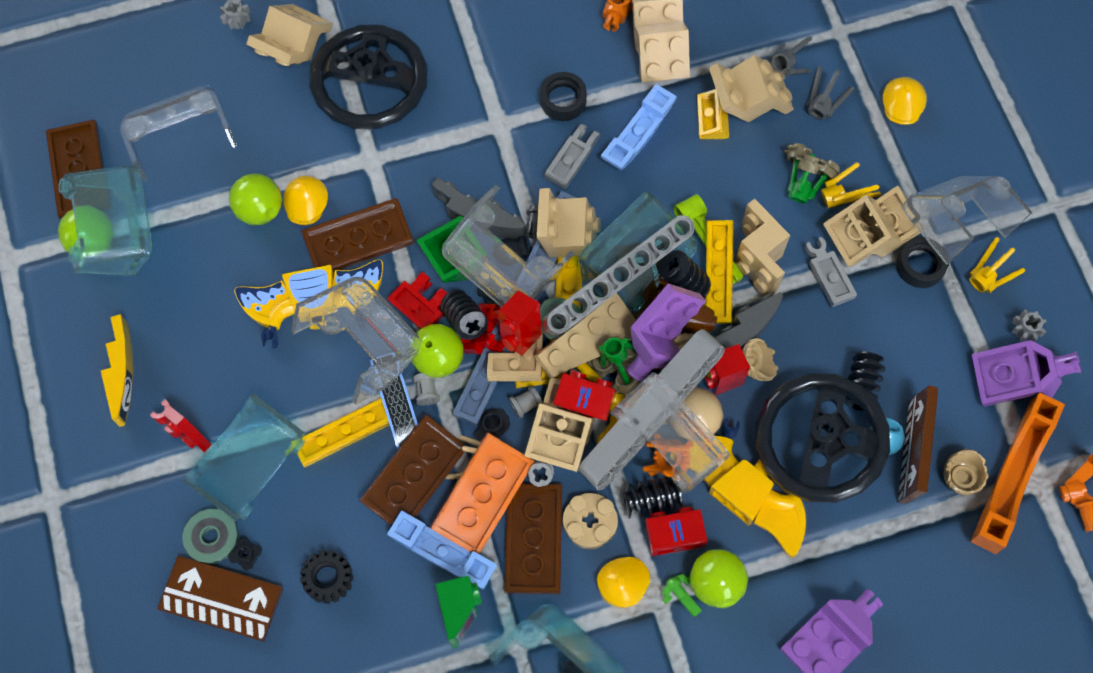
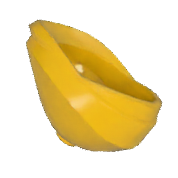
(904, 100)
(305, 200)
(623, 581)

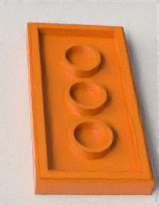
(482, 494)

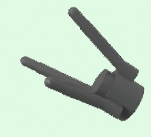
(785, 60)
(820, 105)

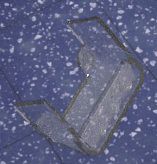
(166, 113)
(940, 207)
(491, 262)
(370, 322)
(672, 431)

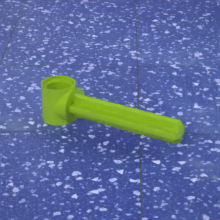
(697, 211)

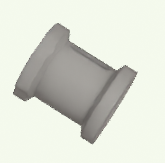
(425, 390)
(525, 402)
(543, 481)

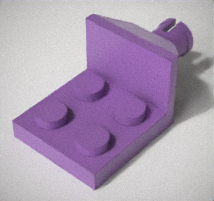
(658, 326)
(1021, 371)
(833, 635)

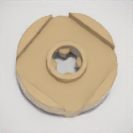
(600, 532)

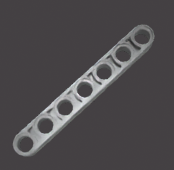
(627, 266)
(624, 442)

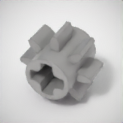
(235, 14)
(1029, 326)

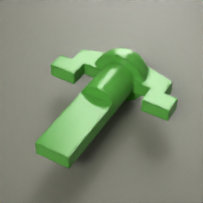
(674, 585)

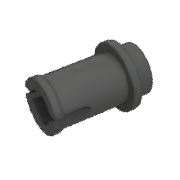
(531, 227)

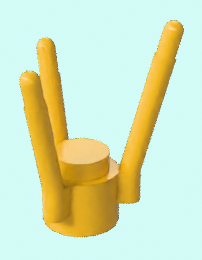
(835, 195)
(985, 277)

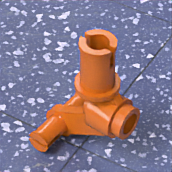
(1076, 493)

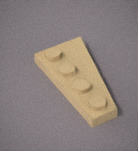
(583, 339)

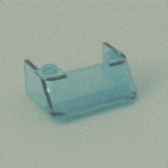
(565, 634)

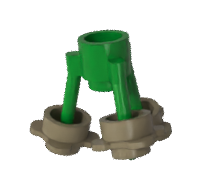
(799, 156)
(612, 355)

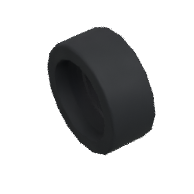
(563, 79)
(912, 277)

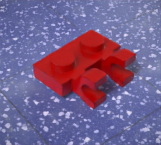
(414, 306)
(487, 340)
(179, 426)

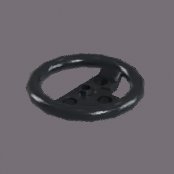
(369, 68)
(813, 481)

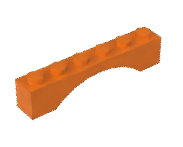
(1006, 495)

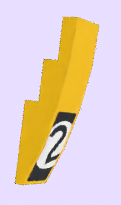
(119, 377)

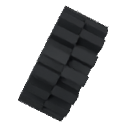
(314, 565)

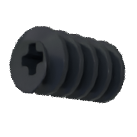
(684, 273)
(464, 315)
(865, 372)
(651, 496)

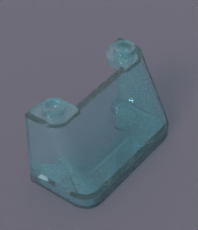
(108, 220)
(624, 234)
(244, 458)

